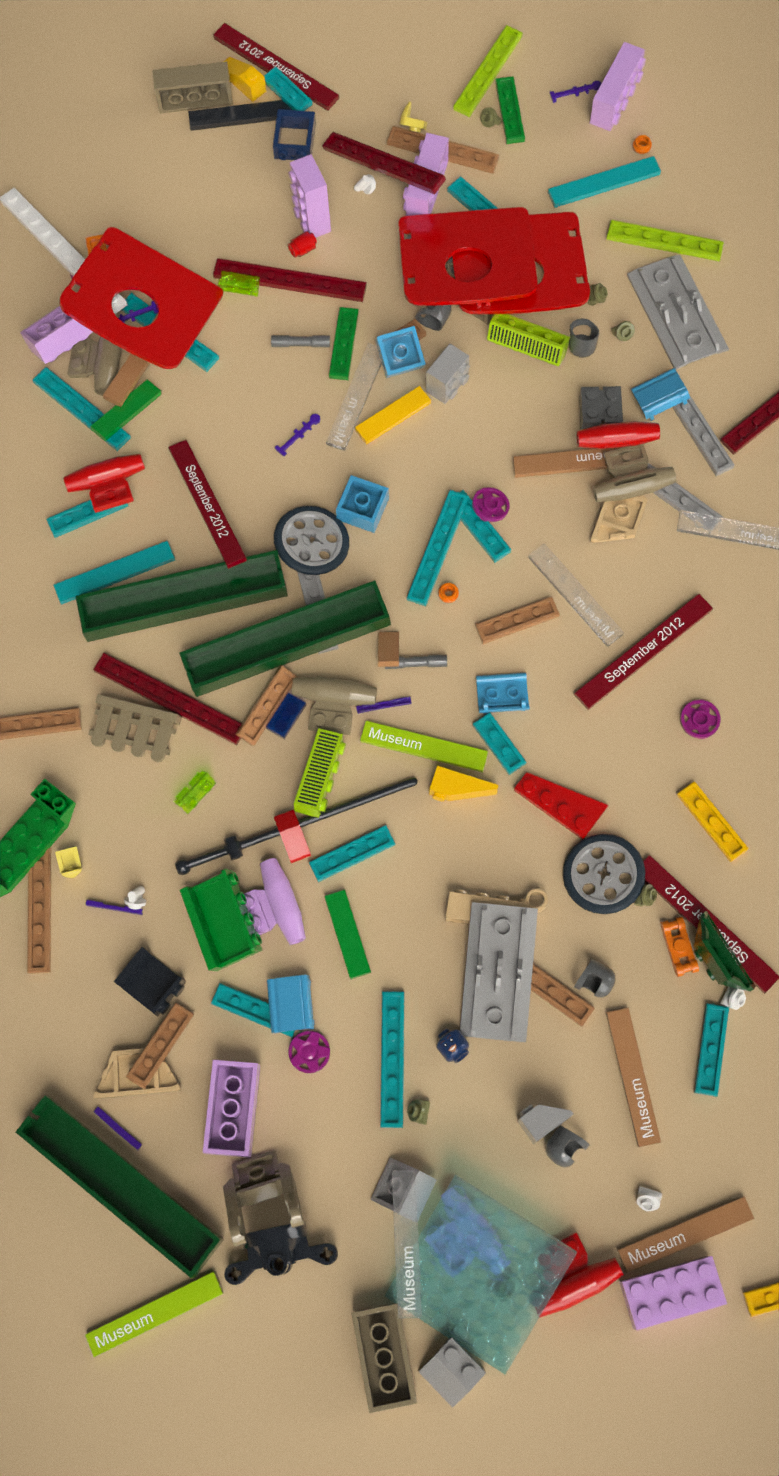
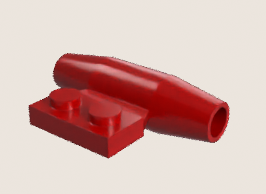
(618, 435)
(106, 481)
(581, 1279)

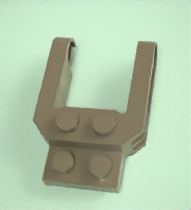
(257, 1181)

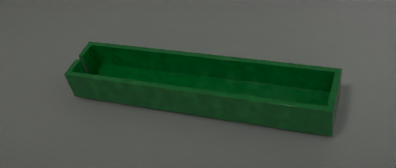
(180, 596)
(285, 638)
(120, 1187)

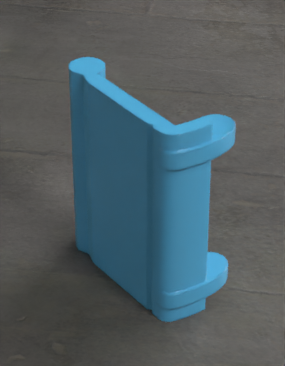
(661, 393)
(502, 693)
(290, 1003)

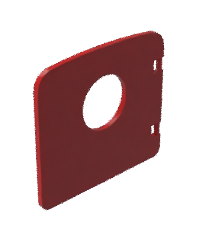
(497, 233)
(556, 253)
(180, 295)

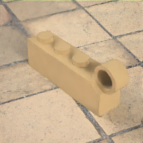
(460, 903)

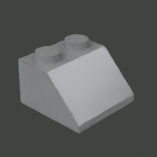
(541, 1120)
(383, 1191)
(452, 1372)

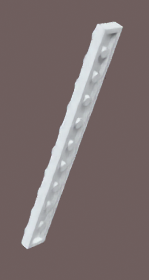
(49, 237)

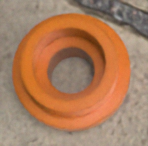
(642, 140)
(448, 587)

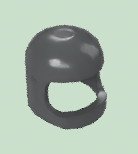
(436, 316)
(583, 345)
(597, 979)
(563, 1146)

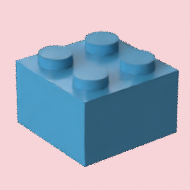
(400, 352)
(362, 504)

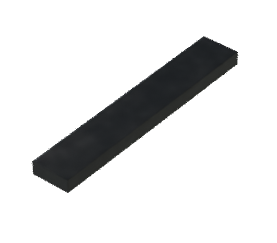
(235, 115)

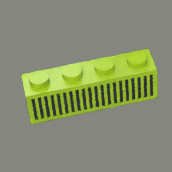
(528, 338)
(319, 772)

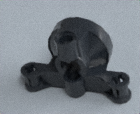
(277, 1242)

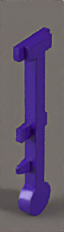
(594, 86)
(132, 315)
(314, 419)

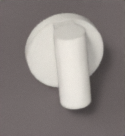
(366, 184)
(135, 898)
(733, 998)
(648, 1199)

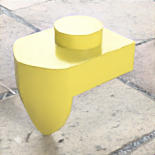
(415, 125)
(69, 862)

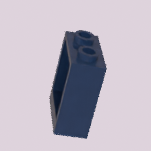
(295, 120)

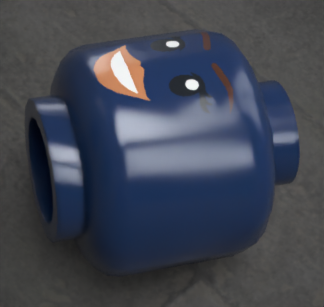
(452, 1045)

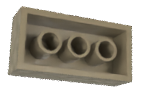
(193, 87)
(384, 1358)

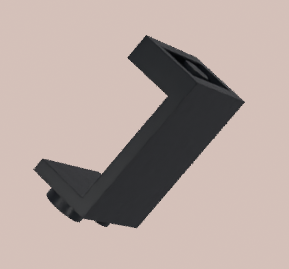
(150, 982)

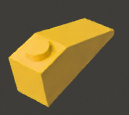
(246, 78)
(457, 786)

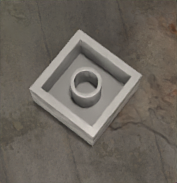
(447, 374)

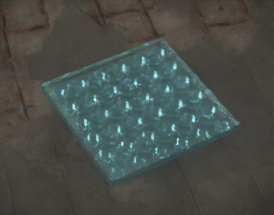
(485, 1273)

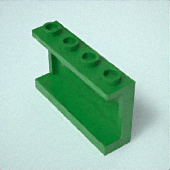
(221, 920)

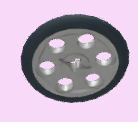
(332, 526)
(610, 845)

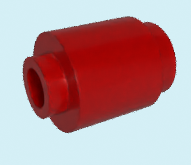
(302, 244)

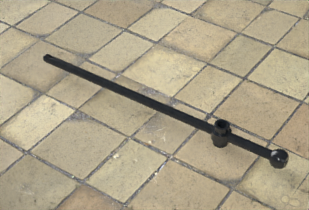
(234, 847)

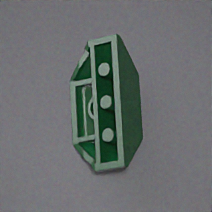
(719, 957)

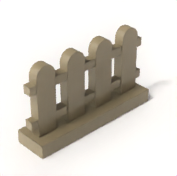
(124, 723)

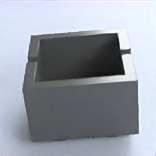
(600, 406)

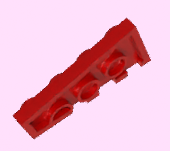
(563, 805)

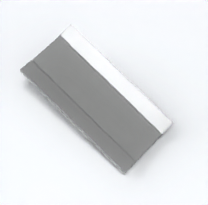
(677, 311)
(498, 972)

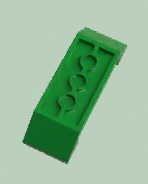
(33, 834)

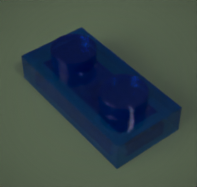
(286, 716)

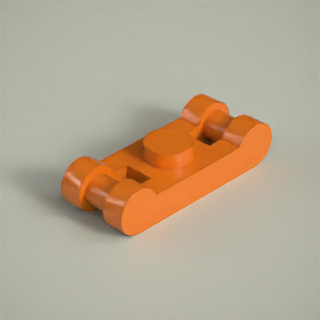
(679, 946)

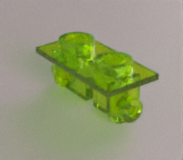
(239, 283)
(201, 785)

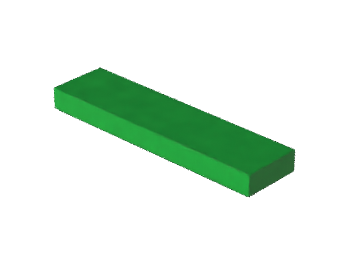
(510, 110)
(343, 343)
(120, 416)
(347, 934)

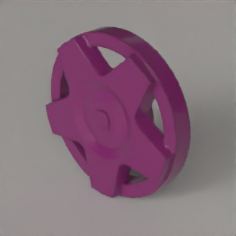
(490, 505)
(700, 719)
(309, 1052)

